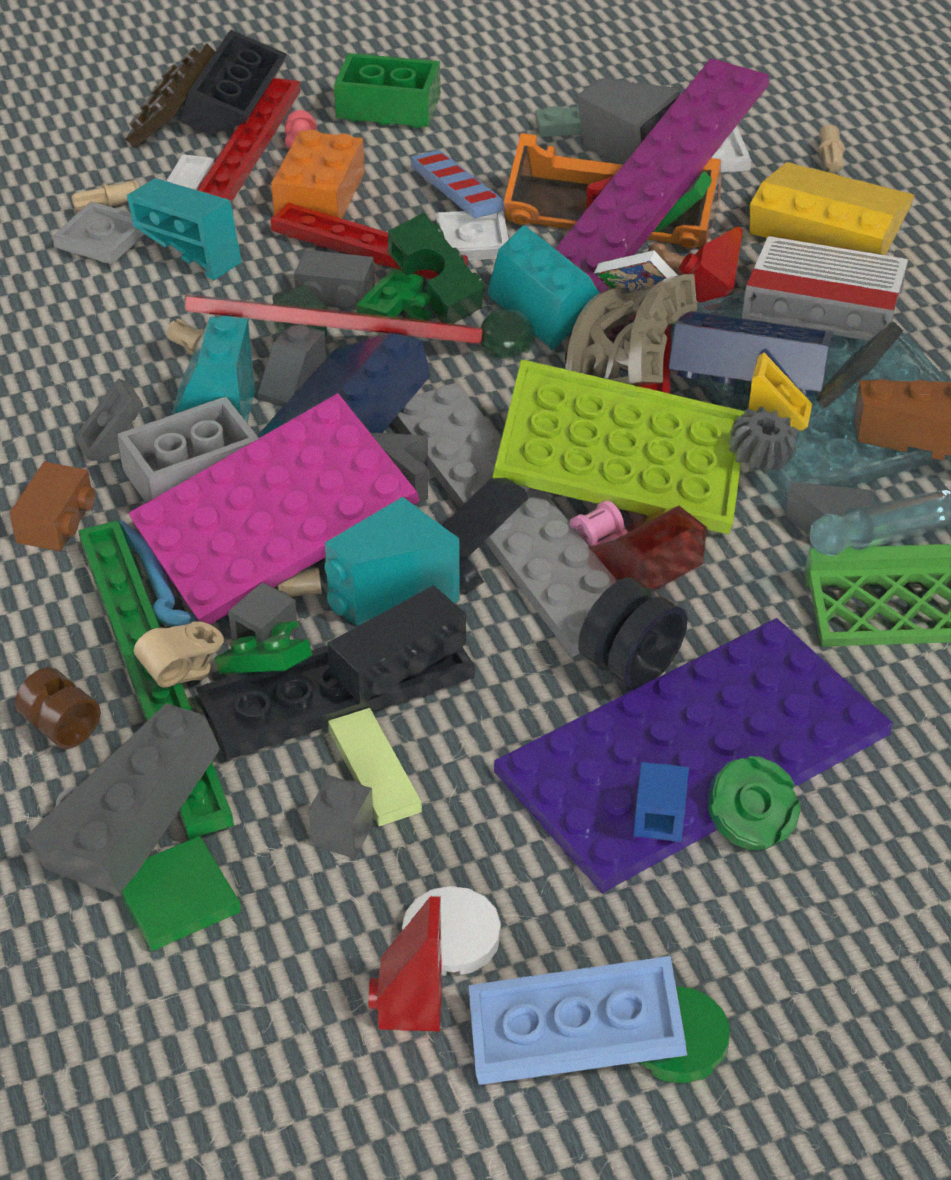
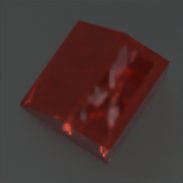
(655, 548)

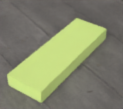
(375, 766)

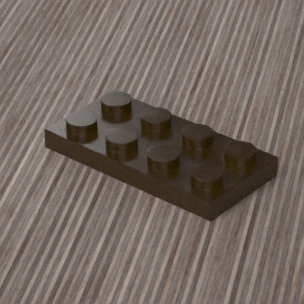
(168, 94)

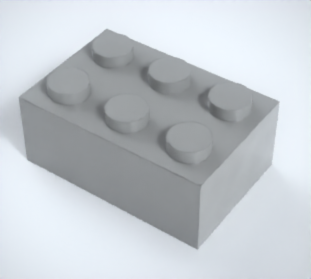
(181, 446)

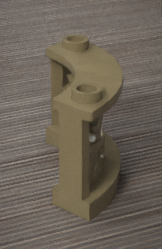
(641, 343)

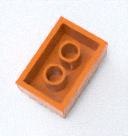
(320, 172)

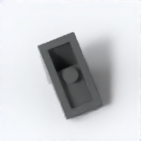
(112, 416)
(410, 456)

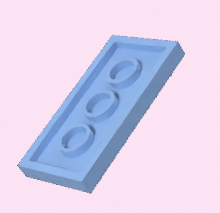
(576, 1020)

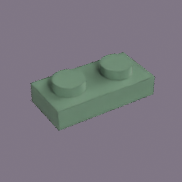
(558, 121)

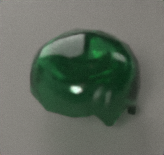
(506, 333)

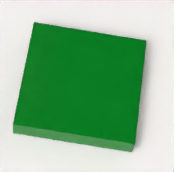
(179, 894)

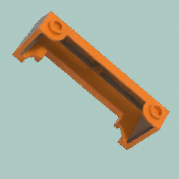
(554, 193)

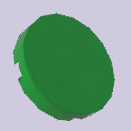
(753, 803)
(705, 1038)

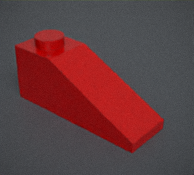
(714, 266)
(411, 975)

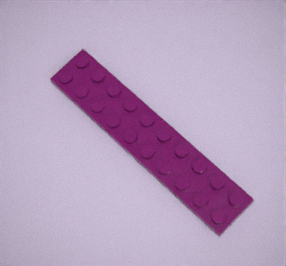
(663, 166)

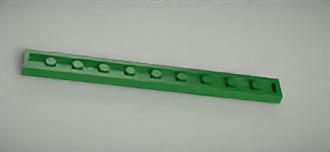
(130, 618)

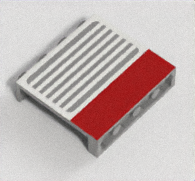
(824, 288)

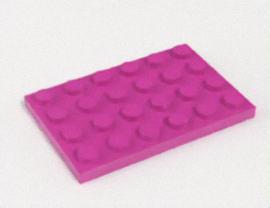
(269, 507)

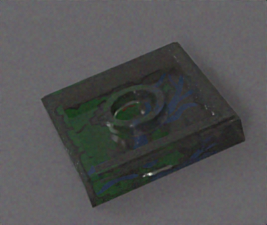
(859, 364)

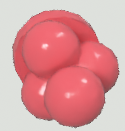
(295, 122)

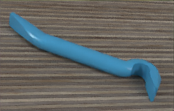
(165, 597)

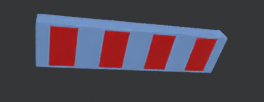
(457, 184)

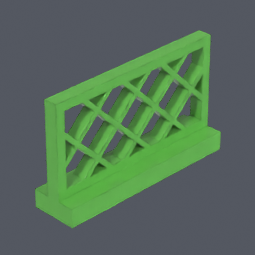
(892, 569)

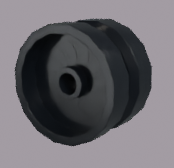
(632, 633)

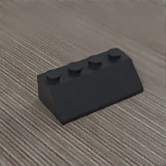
(231, 84)

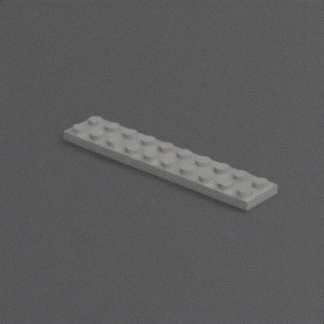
(536, 541)

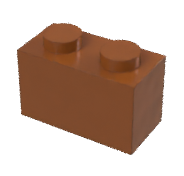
(52, 506)

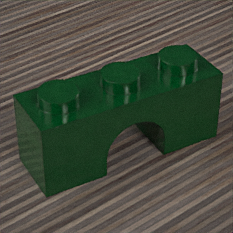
(422, 246)

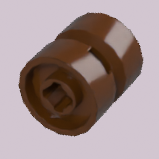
(57, 707)

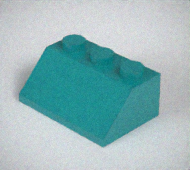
(541, 285)

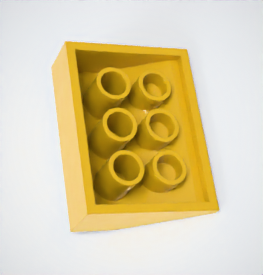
(827, 210)

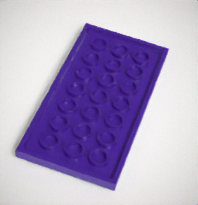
(741, 700)

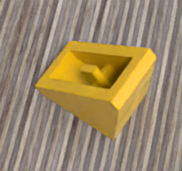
(777, 392)

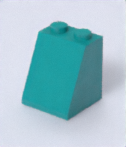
(220, 367)
(389, 561)

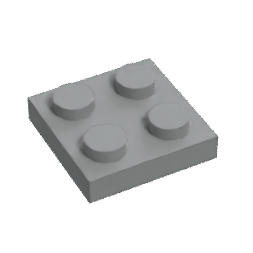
(98, 233)

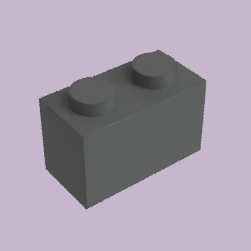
(335, 277)

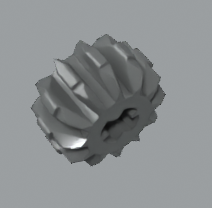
(763, 440)

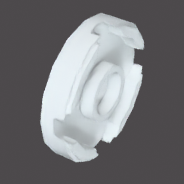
(467, 928)

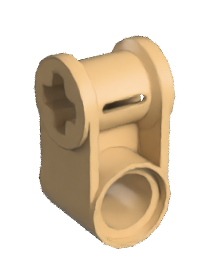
(178, 652)

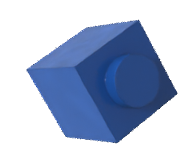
(661, 801)

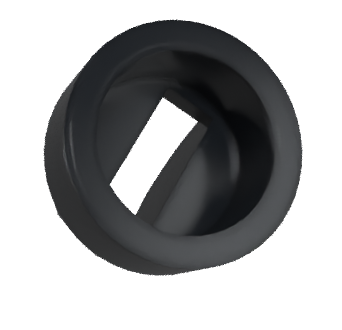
(468, 575)

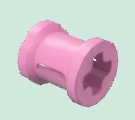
(598, 523)

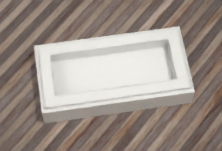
(191, 171)

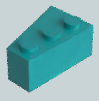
(188, 221)

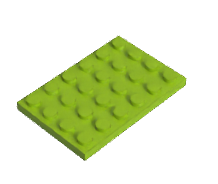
(619, 445)

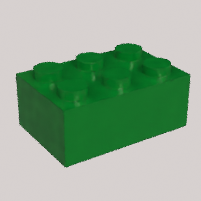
(387, 90)

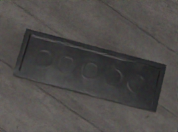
(274, 706)

